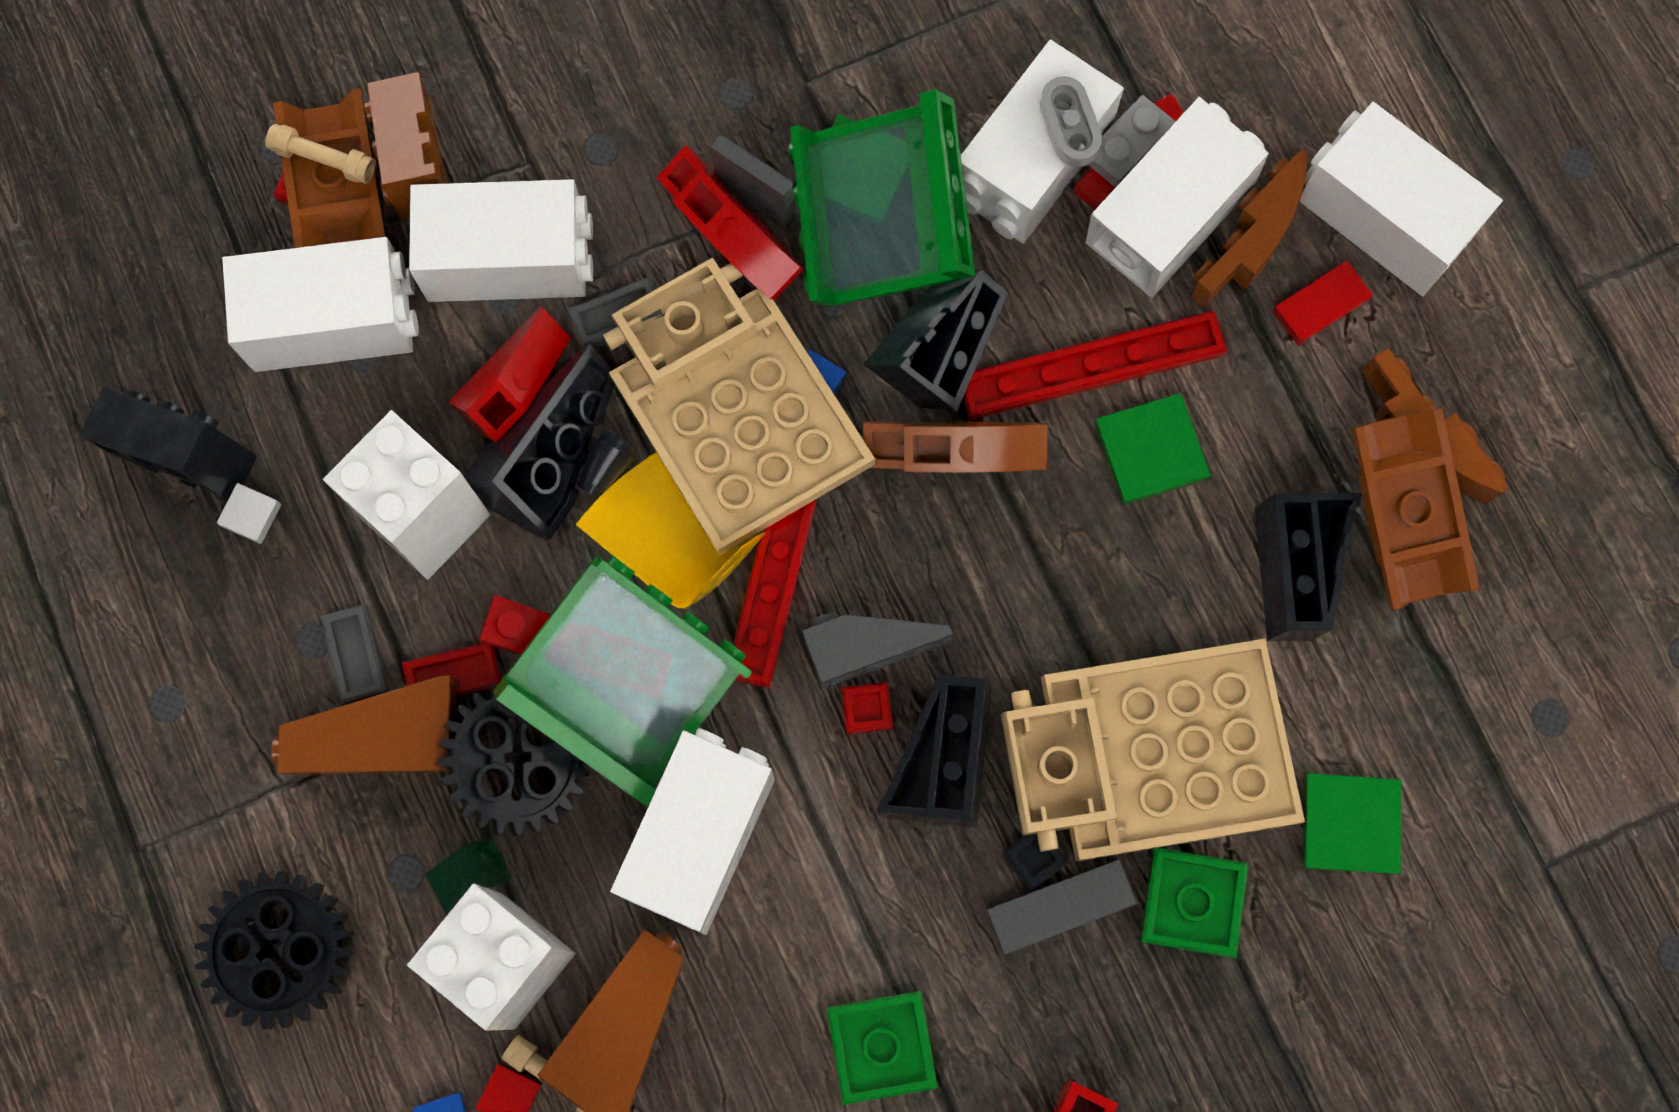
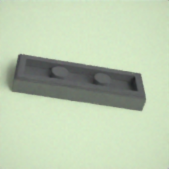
(1061, 907)

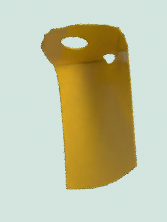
(658, 536)

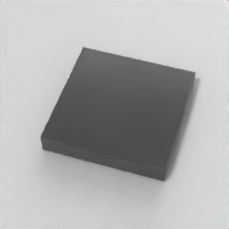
(754, 181)

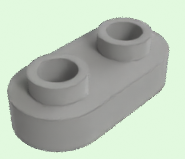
(1072, 124)

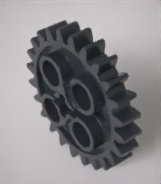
(470, 760)
(242, 981)

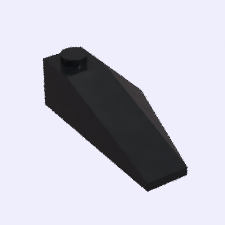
(538, 460)

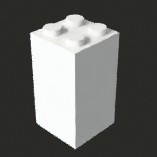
(1012, 163)
(1176, 196)
(1396, 197)
(500, 240)
(319, 304)
(408, 494)
(695, 830)
(491, 959)

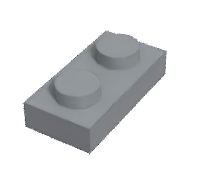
(1130, 140)

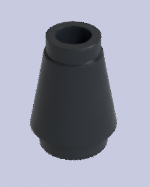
(605, 462)

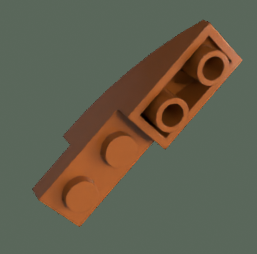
(1259, 232)
(958, 446)
(1475, 473)

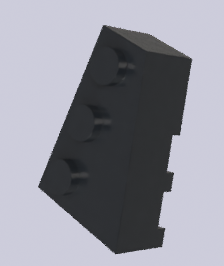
(940, 341)
(167, 441)
(1302, 560)
(945, 758)

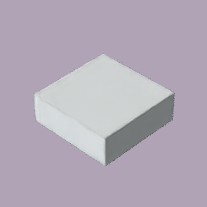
(249, 513)

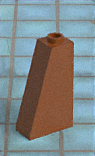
(372, 735)
(613, 1039)

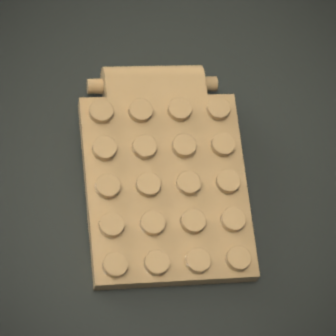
(732, 404)
(1153, 752)

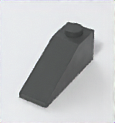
(860, 644)

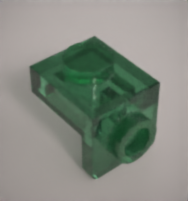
(473, 863)

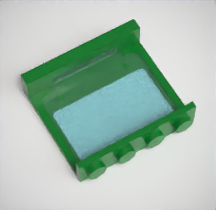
(882, 203)
(619, 677)

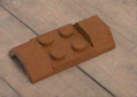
(319, 198)
(1414, 507)

